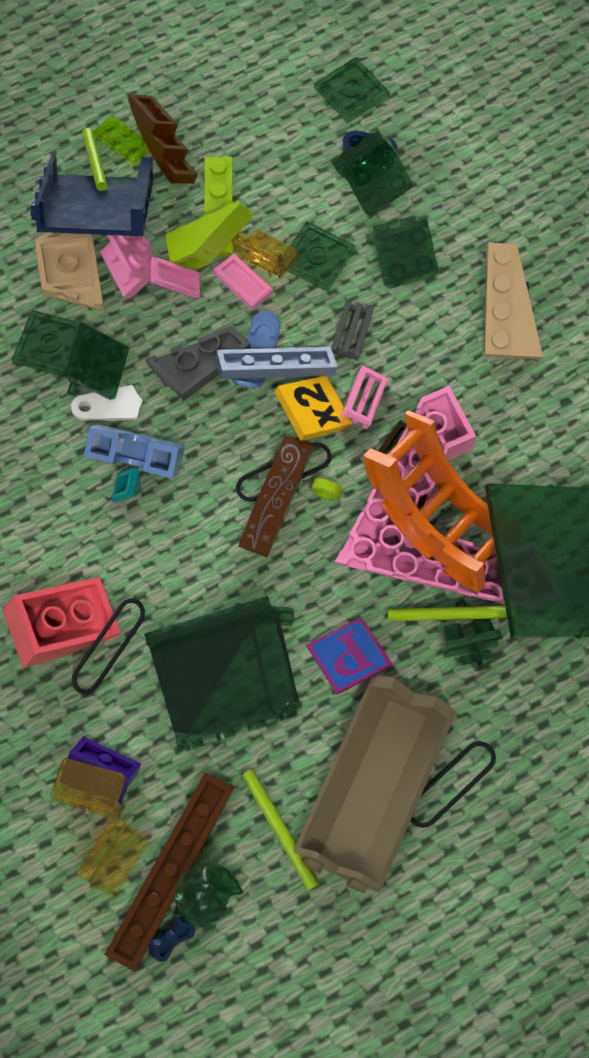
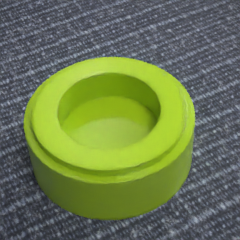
(326, 489)

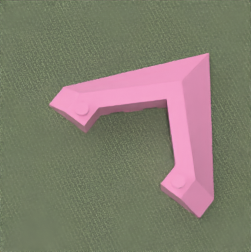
(380, 546)

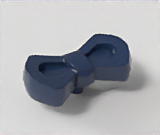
(162, 947)

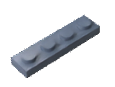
(275, 362)

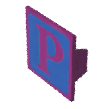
(349, 655)

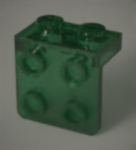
(374, 172)
(404, 251)

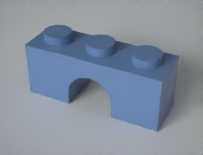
(126, 447)

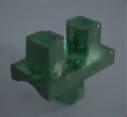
(483, 638)

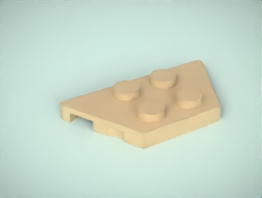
(69, 268)

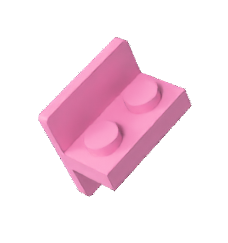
(128, 262)

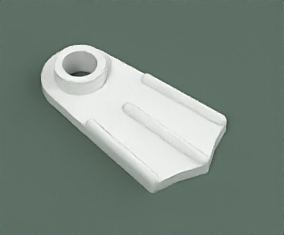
(123, 407)

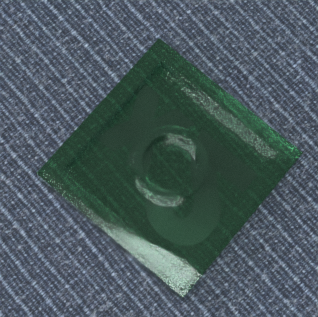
(351, 90)
(320, 256)
(45, 343)

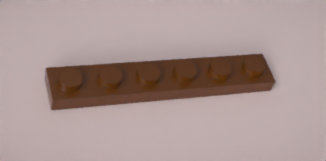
(174, 860)

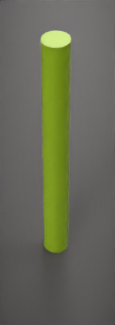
(447, 613)
(279, 828)

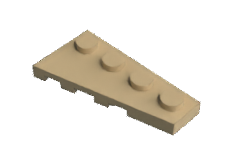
(508, 311)

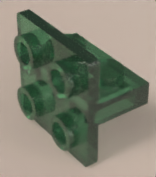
(94, 363)

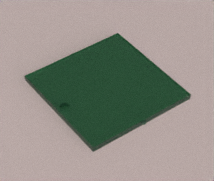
(542, 557)

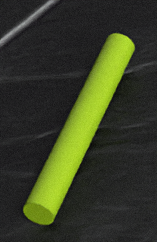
(94, 159)

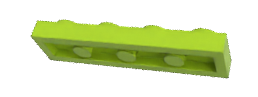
(218, 189)

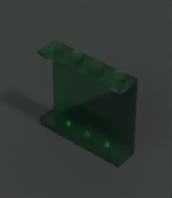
(223, 673)

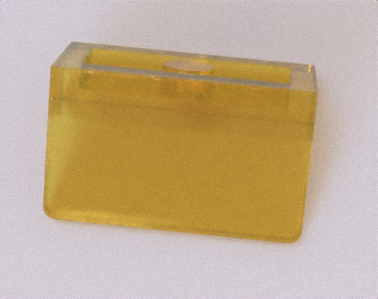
(265, 252)
(88, 788)
(113, 857)

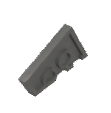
(194, 366)

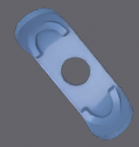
(263, 334)

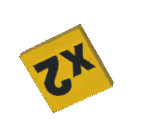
(312, 407)

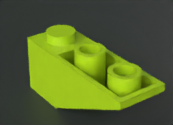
(203, 239)

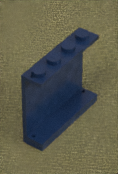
(77, 206)

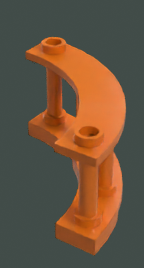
(414, 523)

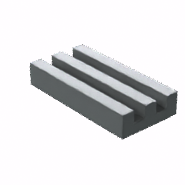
(357, 309)

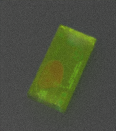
(121, 140)

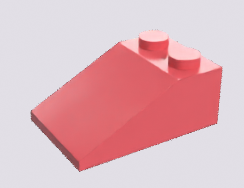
(58, 620)

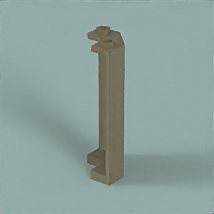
(374, 784)

